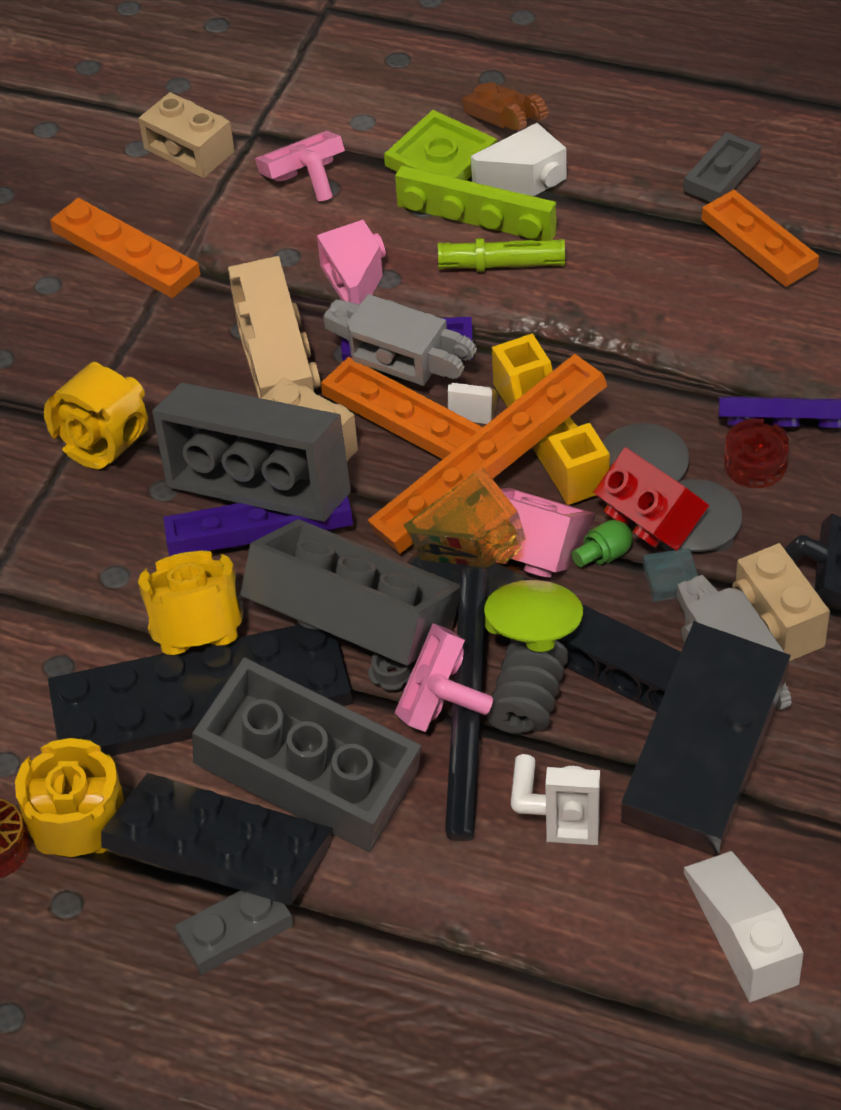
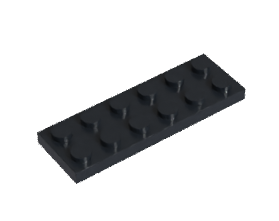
(167, 695)

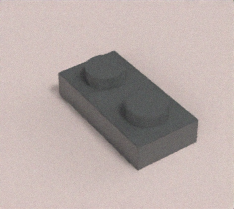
(722, 167)
(231, 928)

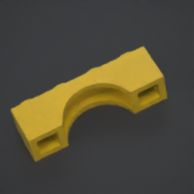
(570, 452)

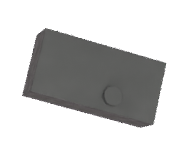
(253, 451)
(348, 590)
(306, 754)

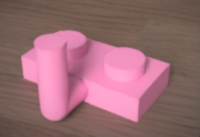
(309, 152)
(431, 684)

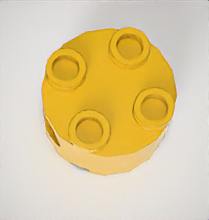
(97, 415)
(191, 601)
(68, 796)

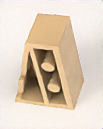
(270, 326)

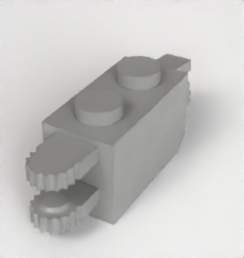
(399, 339)
(728, 612)

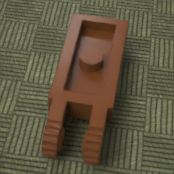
(504, 106)

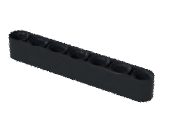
(598, 647)

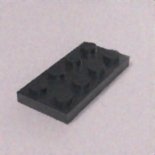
(217, 838)

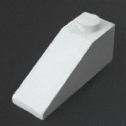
(747, 926)

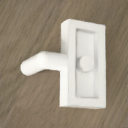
(569, 800)

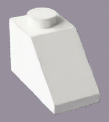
(522, 162)

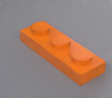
(760, 238)

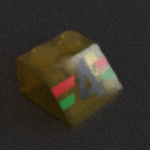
(468, 525)

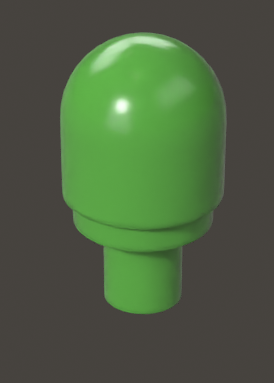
(604, 544)

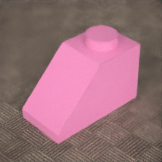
(352, 260)

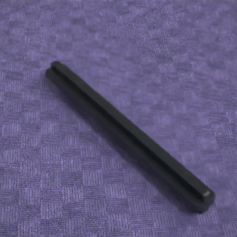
(466, 722)

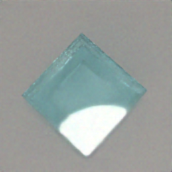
(666, 571)

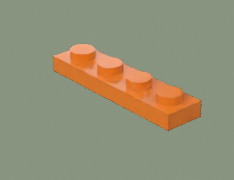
(125, 247)
(397, 408)

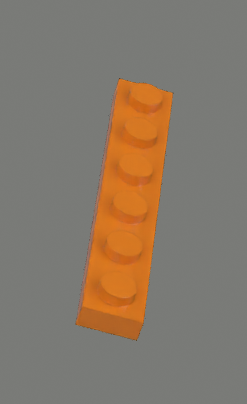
(494, 445)

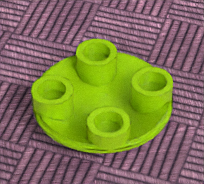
(533, 613)

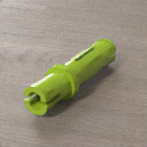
(501, 254)

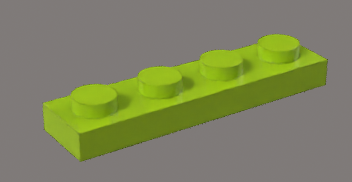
(476, 204)

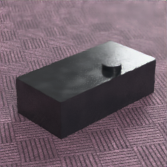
(705, 739)

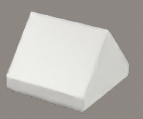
(473, 402)

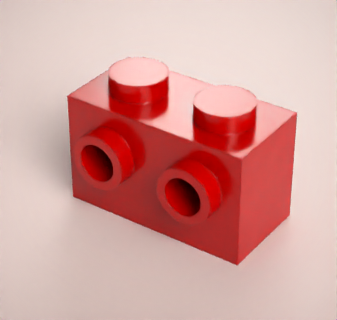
(651, 499)

